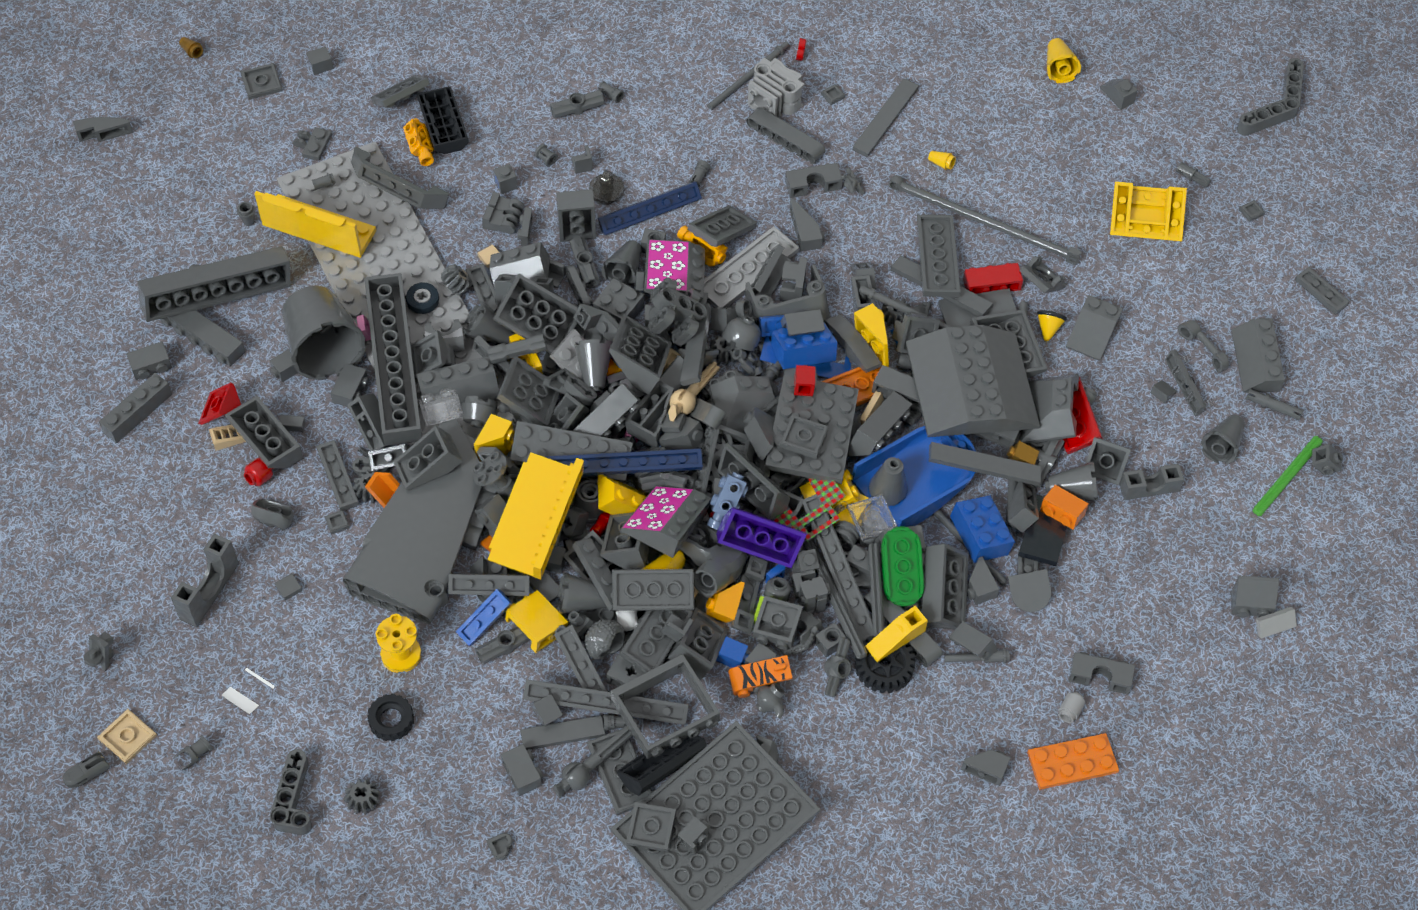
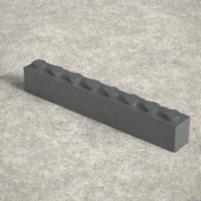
(891, 380)

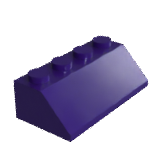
(760, 537)

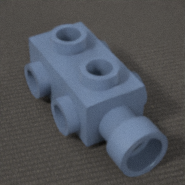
(726, 496)

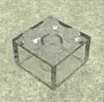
(440, 407)

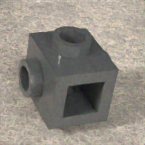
(1327, 459)

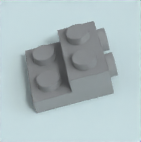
(565, 353)

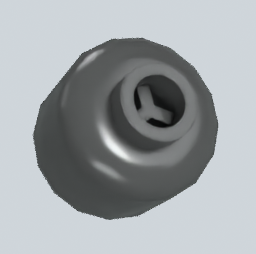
(778, 589)

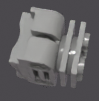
(775, 88)

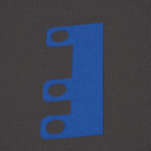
(826, 369)

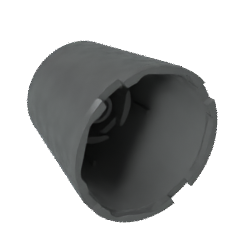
(320, 333)

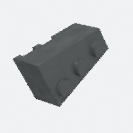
(648, 418)

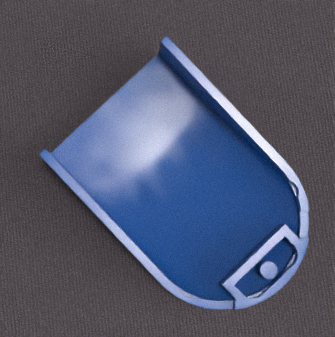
(928, 483)

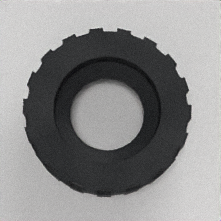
(390, 702)

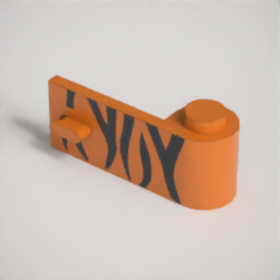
(758, 674)

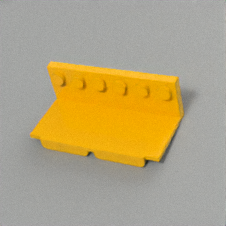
(314, 224)
(535, 514)

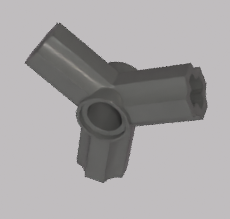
(666, 479)

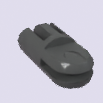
(85, 770)

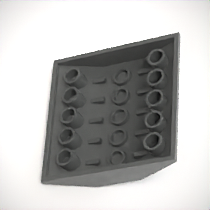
(971, 381)

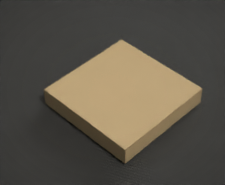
(127, 736)

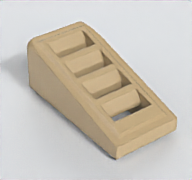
(225, 442)

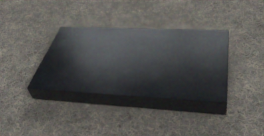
(1043, 539)

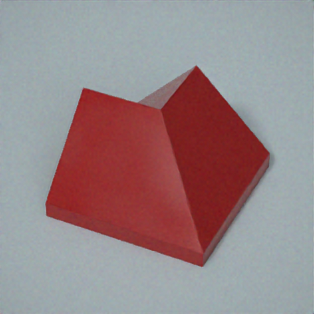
(220, 403)

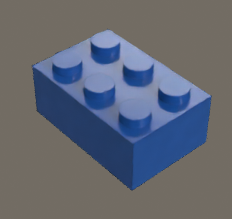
(804, 348)
(982, 528)

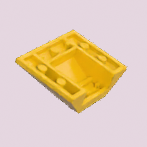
(1148, 212)

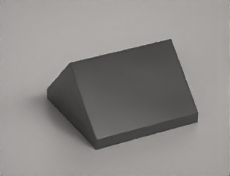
(1108, 460)

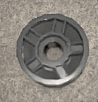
(847, 534)

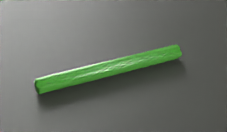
(1286, 476)

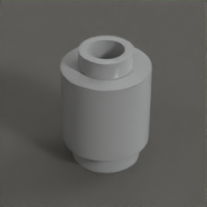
(1071, 707)

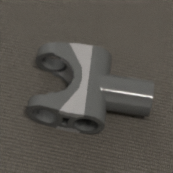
(452, 338)

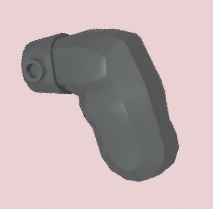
(716, 562)

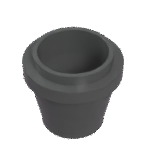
(587, 499)

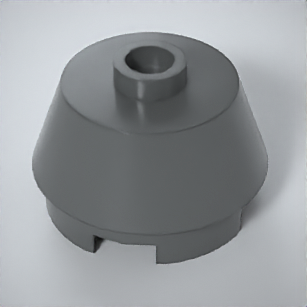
(478, 411)

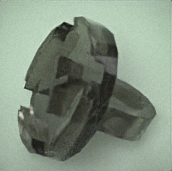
(607, 188)

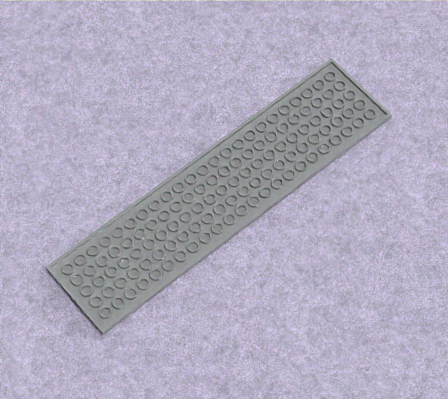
(395, 248)

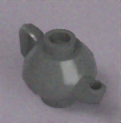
(770, 699)

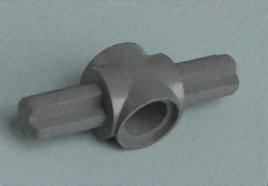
(837, 667)

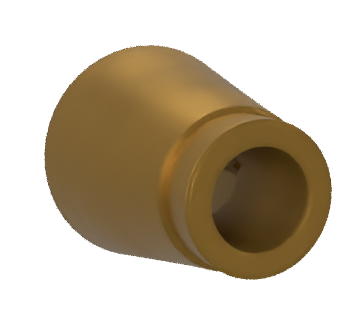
(191, 47)

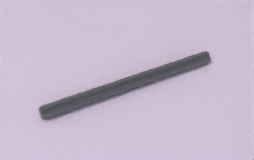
(838, 604)

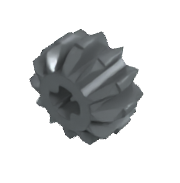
(456, 279)
(892, 314)
(725, 349)
(359, 487)
(358, 802)

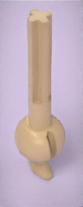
(684, 399)

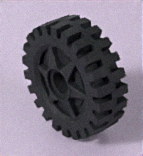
(889, 676)

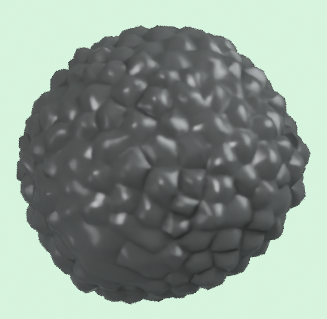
(604, 639)

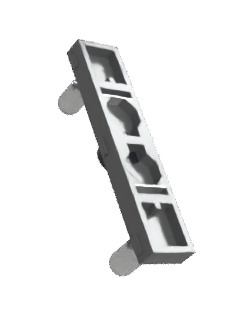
(1186, 382)

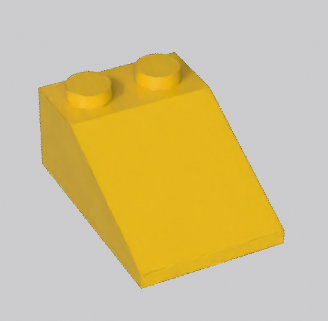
(871, 325)

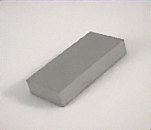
(1276, 622)

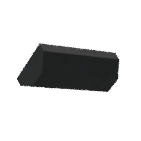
(443, 120)
(645, 773)

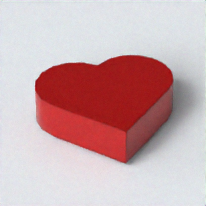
(801, 48)

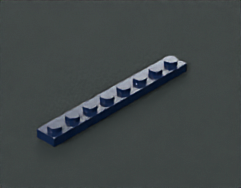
(636, 461)

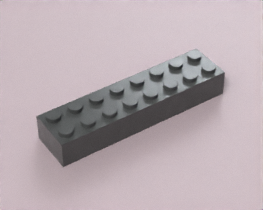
(214, 283)

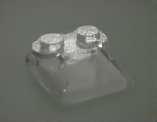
(871, 517)

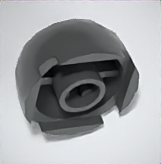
(743, 332)

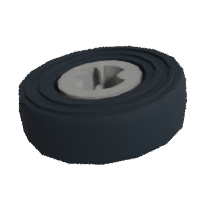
(417, 292)

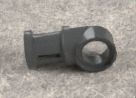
(744, 308)

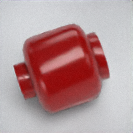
(257, 472)

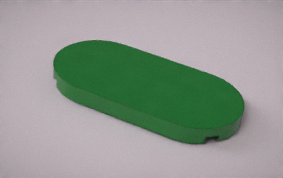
(902, 566)

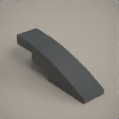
(855, 345)

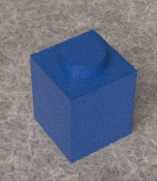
(732, 653)

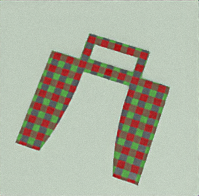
(829, 494)

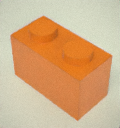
(1064, 507)

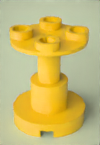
(398, 643)

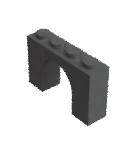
(194, 602)

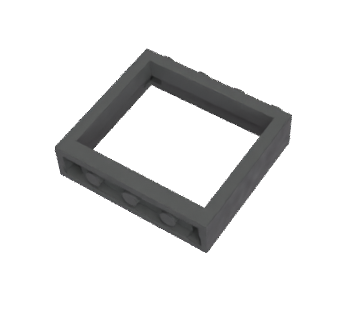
(653, 678)

